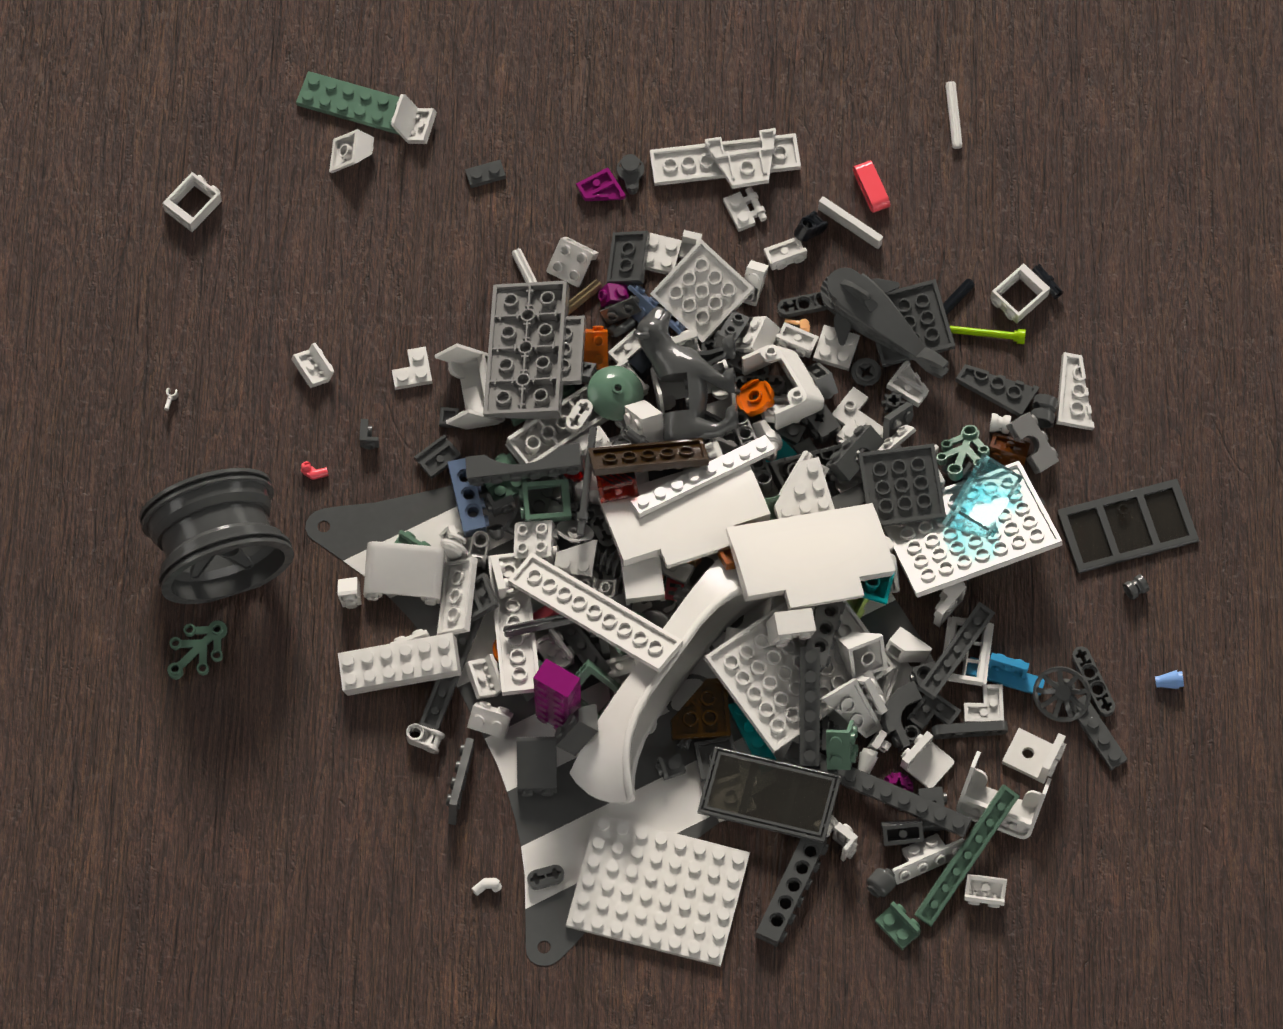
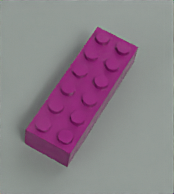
(555, 694)

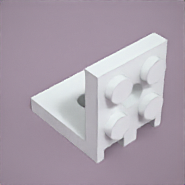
(1044, 755)

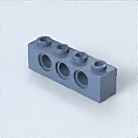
(469, 524)

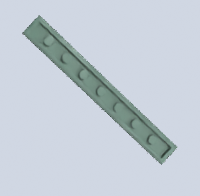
(966, 855)

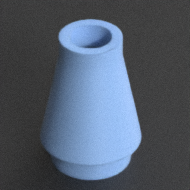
(1170, 680)

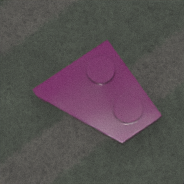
(600, 187)

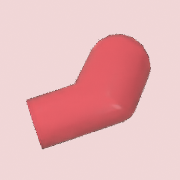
(312, 473)

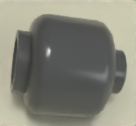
(881, 882)

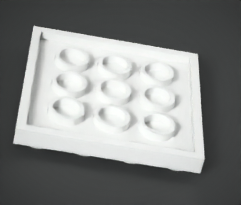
(702, 291)

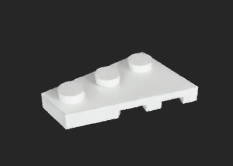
(852, 704)

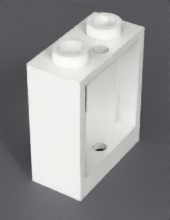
(170, 204)
(1031, 281)

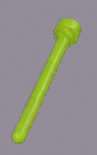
(1016, 336)

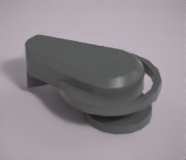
(630, 172)

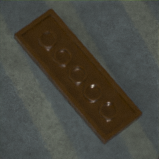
(648, 457)

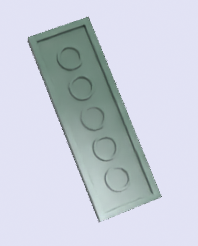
(348, 101)

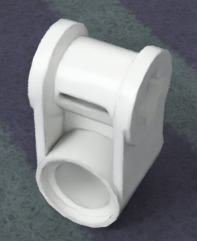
(426, 738)

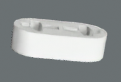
(575, 413)

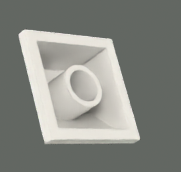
(350, 149)
(862, 653)

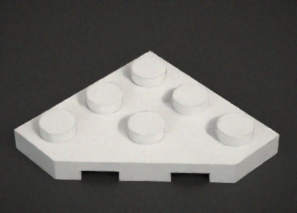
(805, 491)

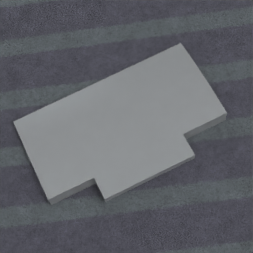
(532, 350)

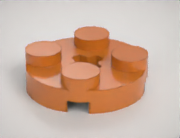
(762, 403)

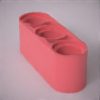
(871, 186)

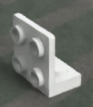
(571, 261)

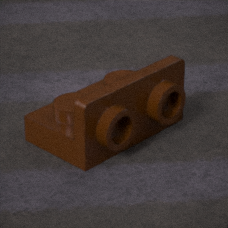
(1007, 451)

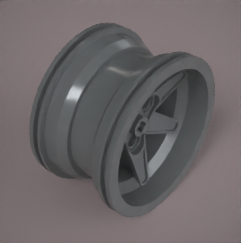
(216, 535)

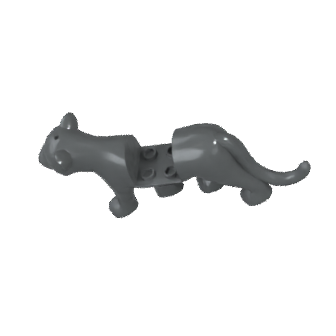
(693, 368)

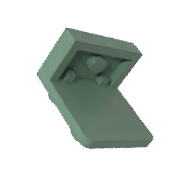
(841, 747)

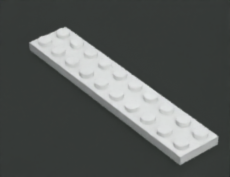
(596, 612)

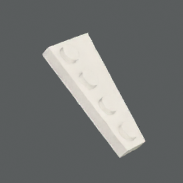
(1073, 400)

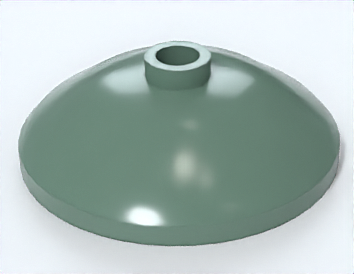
(604, 397)

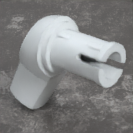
(763, 429)

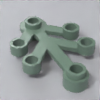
(968, 434)
(198, 647)

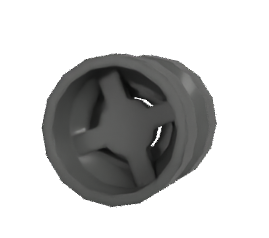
(1136, 587)

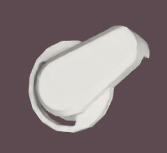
(454, 546)

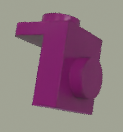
(612, 294)

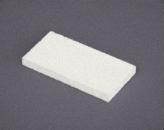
(457, 596)

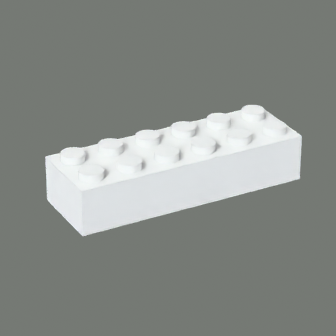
(399, 664)

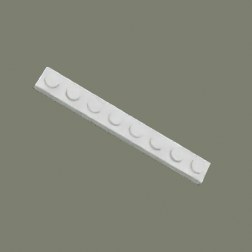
(702, 476)

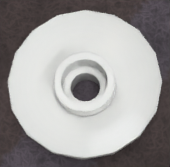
(568, 531)

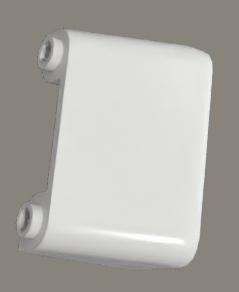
(404, 571)

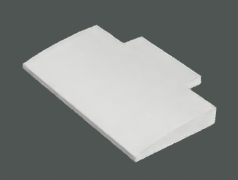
(688, 526)
(811, 556)

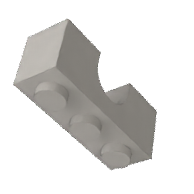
(1043, 453)

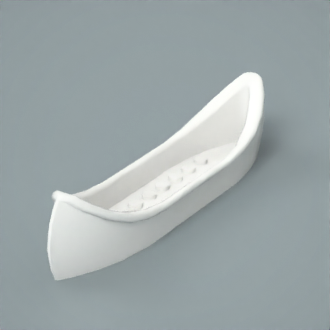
(611, 757)

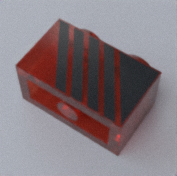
(617, 487)

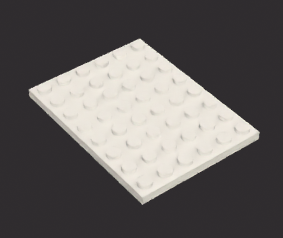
(944, 556)
(767, 678)
(658, 889)

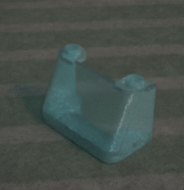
(983, 498)

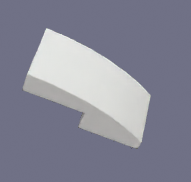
(606, 587)

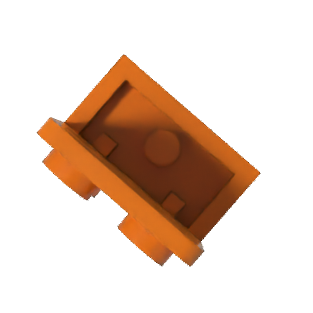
(596, 346)

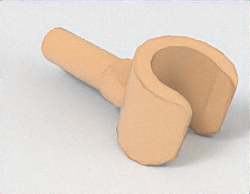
(803, 323)

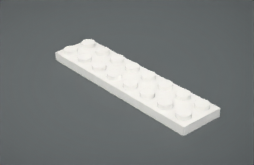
(696, 163)
(517, 653)

